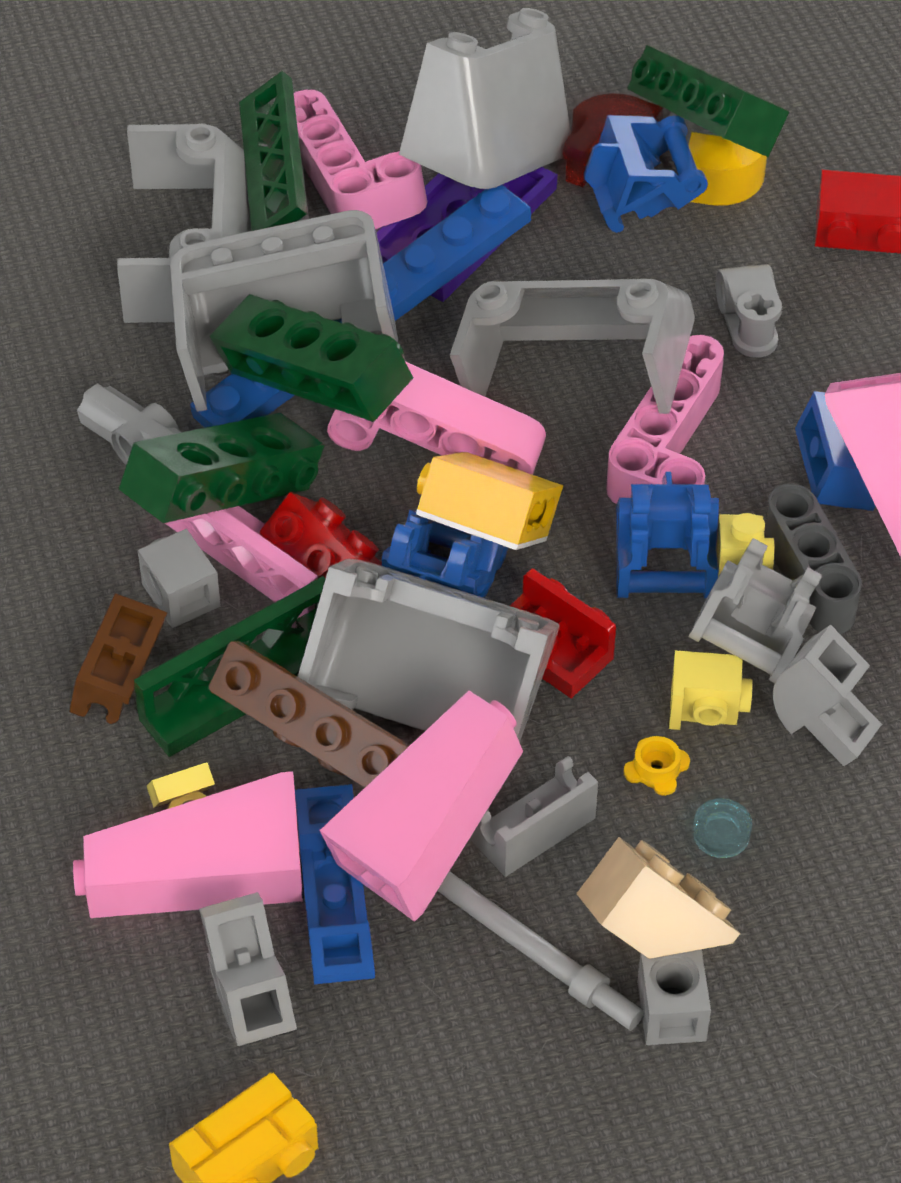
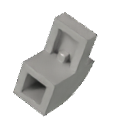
(818, 695)
(246, 970)

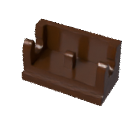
(117, 657)

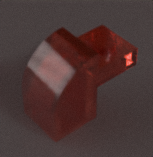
(588, 125)

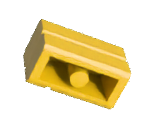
(248, 1139)

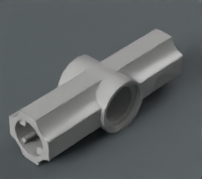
(122, 419)

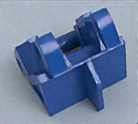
(624, 170)
(666, 518)
(470, 562)

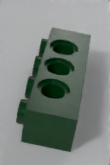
(707, 101)
(312, 357)
(220, 467)

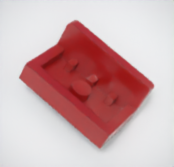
(315, 534)
(584, 634)

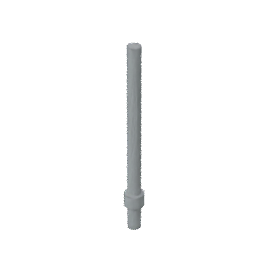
(584, 983)

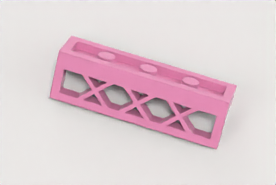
(236, 542)

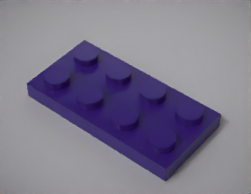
(447, 196)

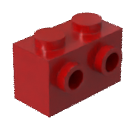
(859, 211)

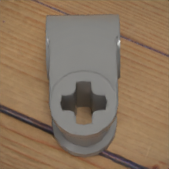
(750, 307)

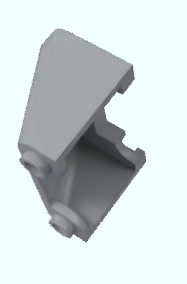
(490, 109)
(419, 646)

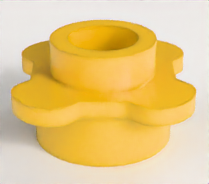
(660, 752)

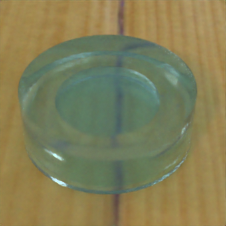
(722, 828)

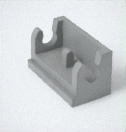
(537, 819)

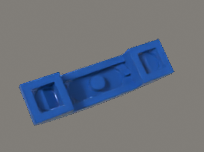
(332, 896)

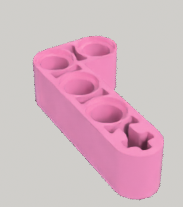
(383, 187)
(447, 422)
(654, 441)

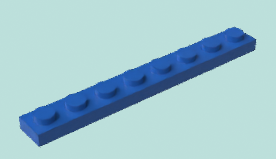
(410, 279)

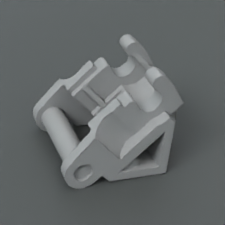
(757, 612)

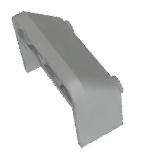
(181, 159)
(308, 264)
(576, 312)

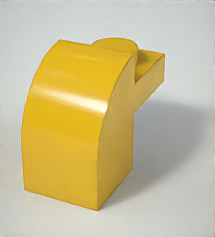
(729, 168)

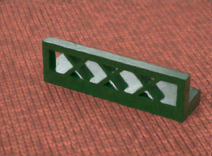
(272, 154)
(188, 707)

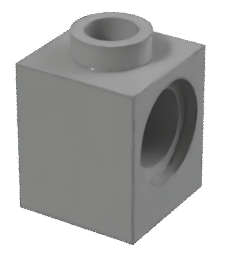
(179, 577)
(674, 1016)

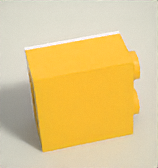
(488, 499)

